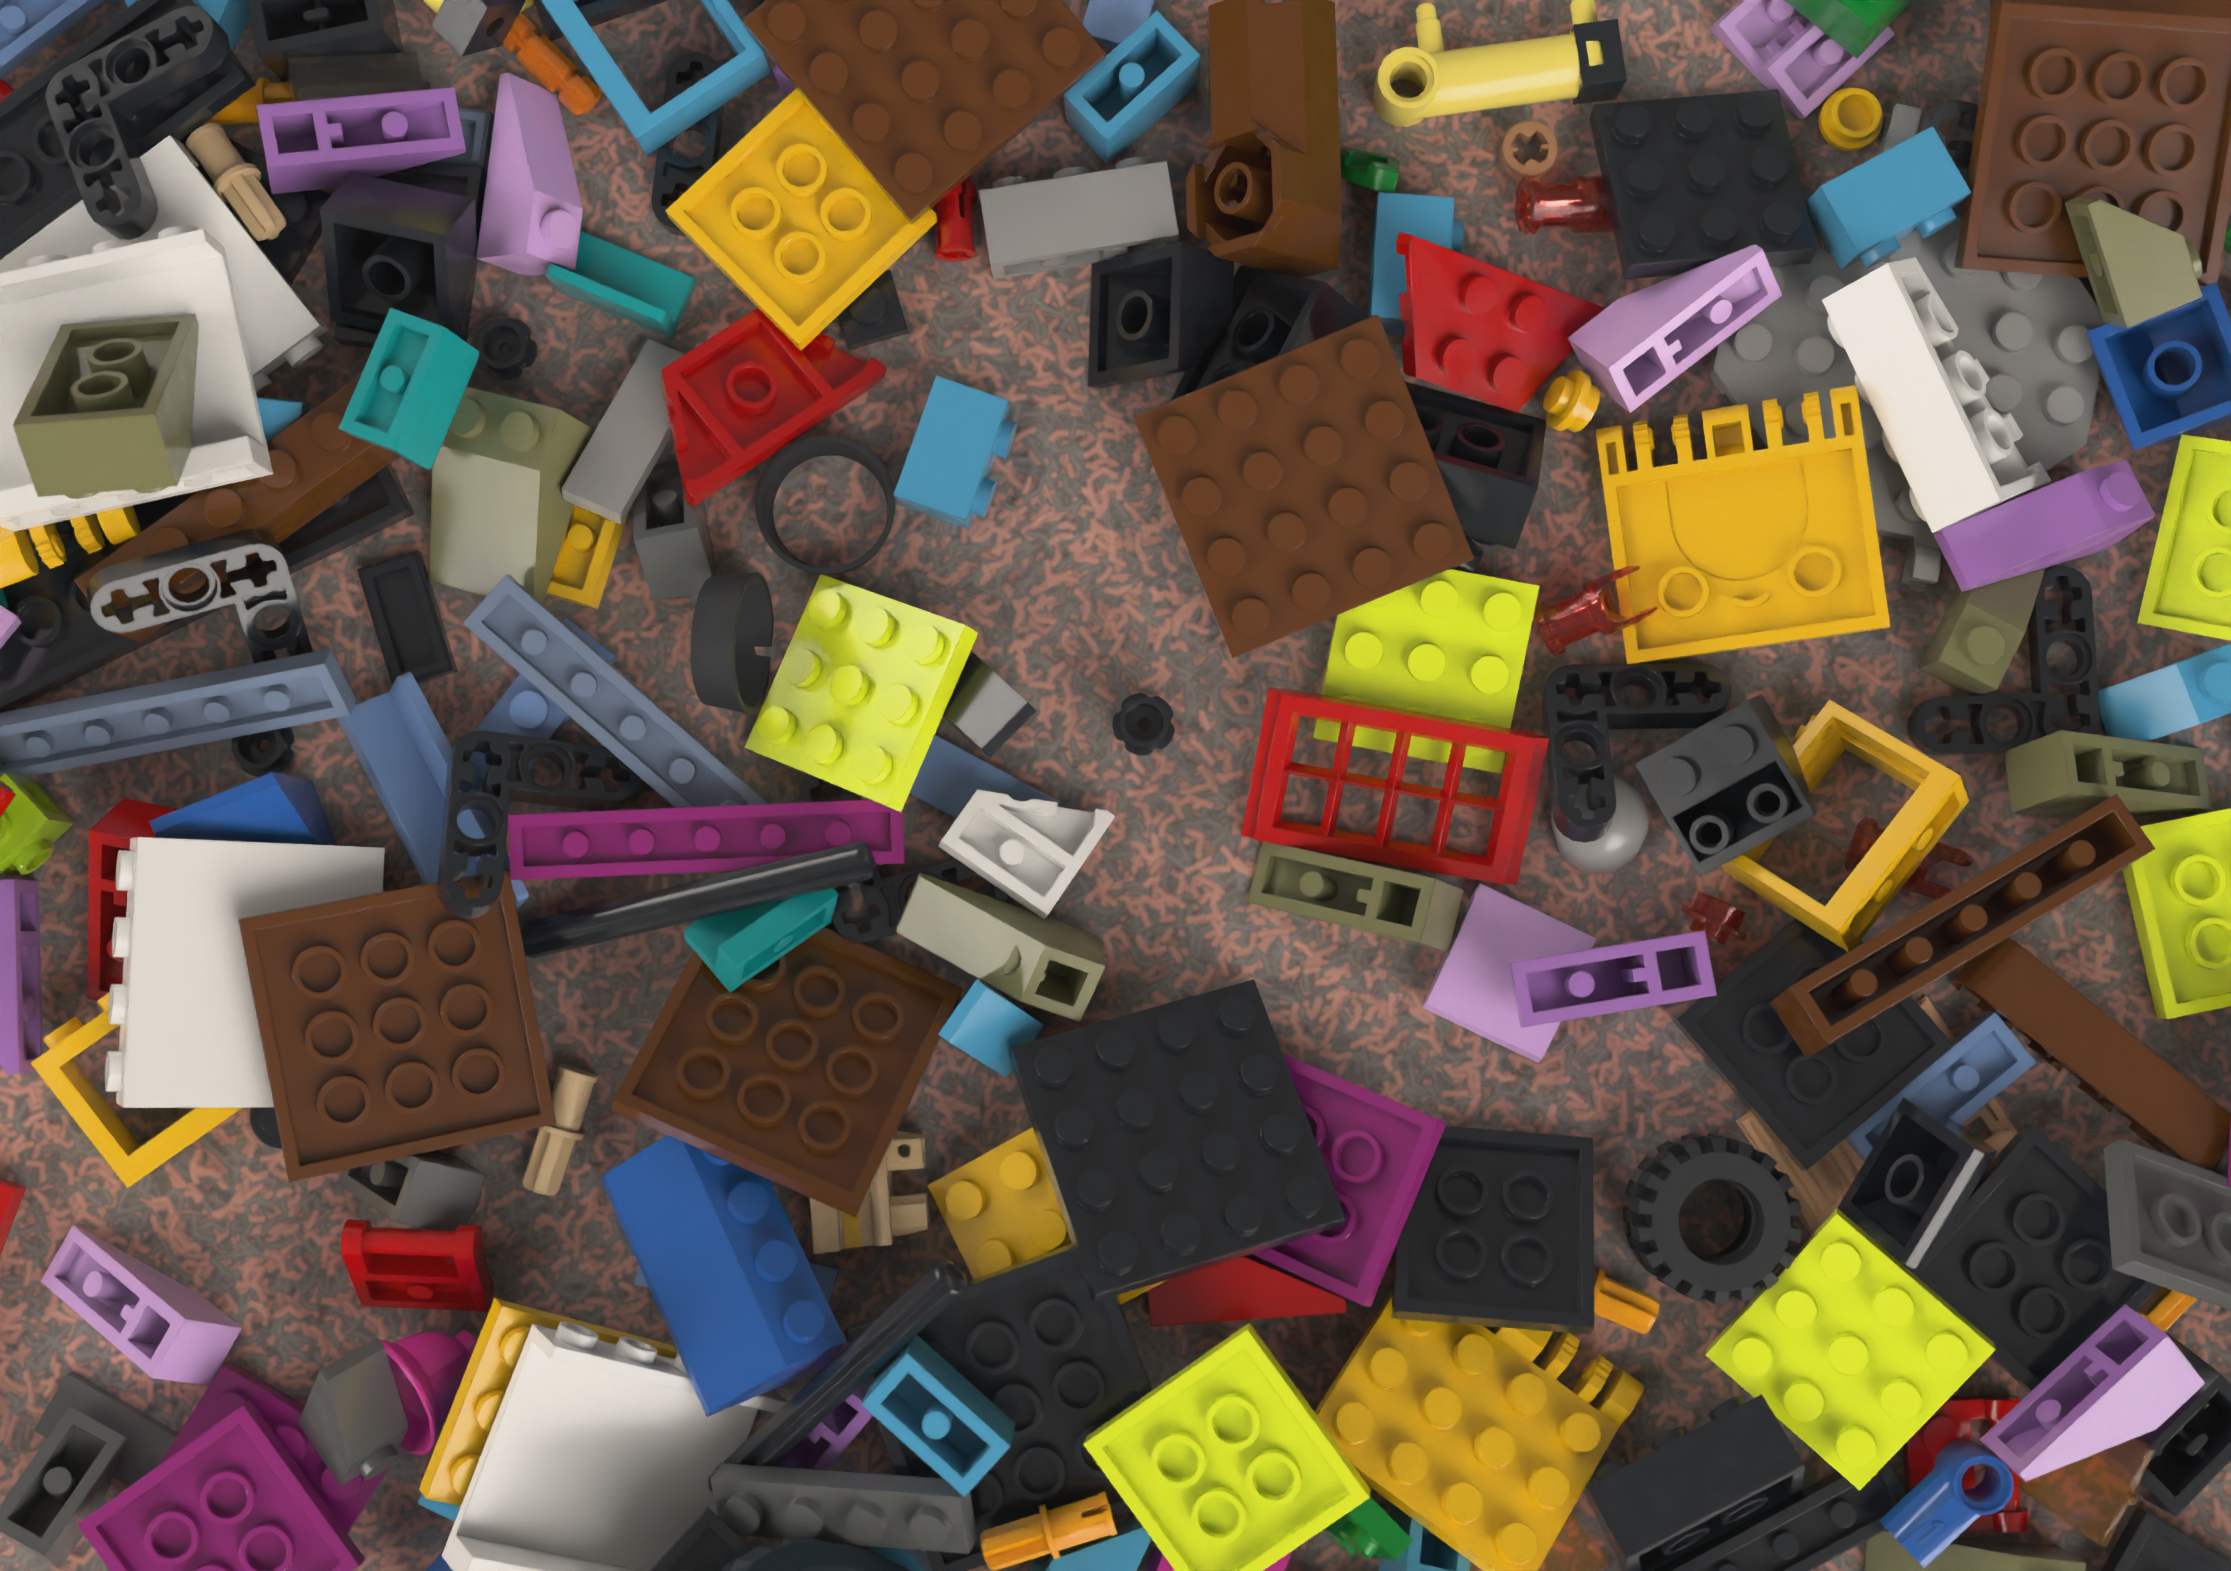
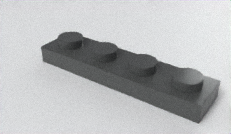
(844, 1507)

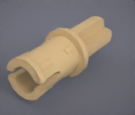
(236, 181)
(556, 1142)

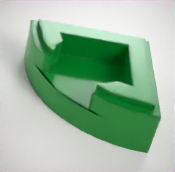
(1381, 169)

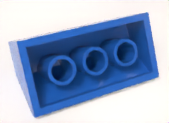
(723, 1271)

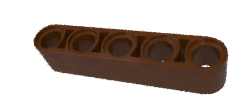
(2099, 1052)

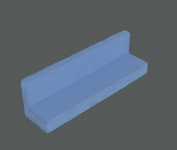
(407, 766)

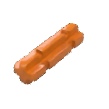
(551, 67)

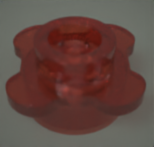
(1715, 918)

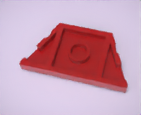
(1482, 325)
(752, 396)

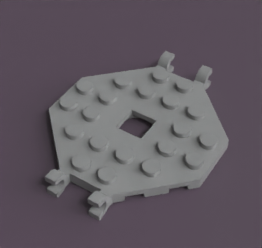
(2016, 324)

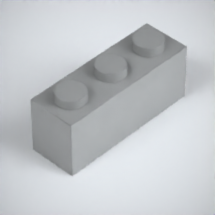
(1077, 217)

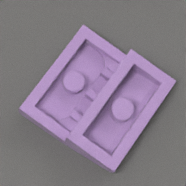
(1789, 52)
(1476, 978)

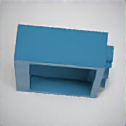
(688, 107)

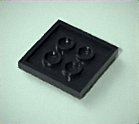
(1701, 181)
(1800, 1099)
(1501, 1234)
(2032, 1259)

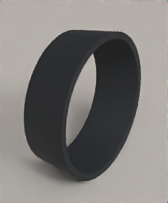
(794, 456)
(727, 625)

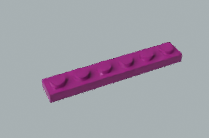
(695, 838)

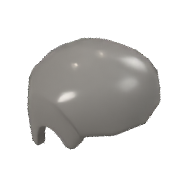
(1621, 840)

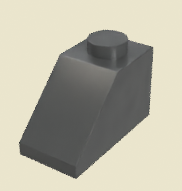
(671, 536)
(419, 1189)
(356, 1414)
(61, 1487)

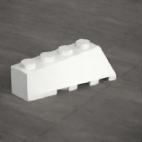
(1928, 396)

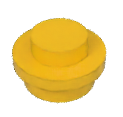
(1850, 119)
(1571, 402)

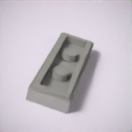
(625, 440)

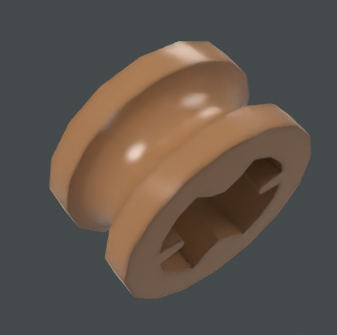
(1524, 133)

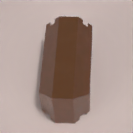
(1274, 138)

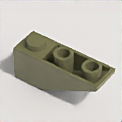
(1005, 945)

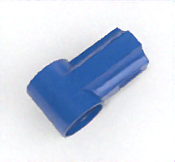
(1939, 1507)

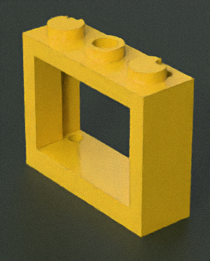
(1898, 850)
(96, 1116)

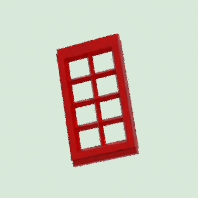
(1512, 808)

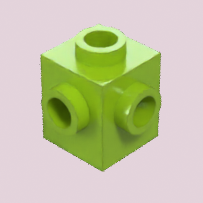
(29, 826)

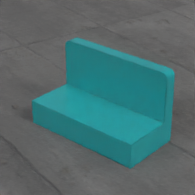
(625, 285)
(410, 388)
(753, 938)

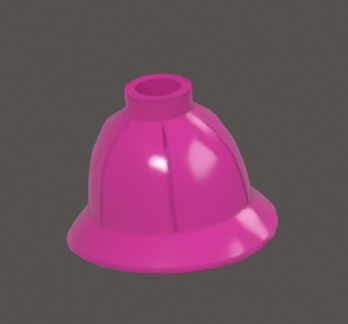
(427, 1376)

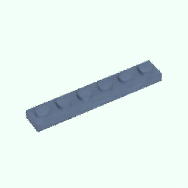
(605, 701)
(174, 714)

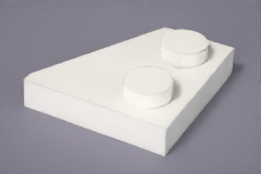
(1024, 845)

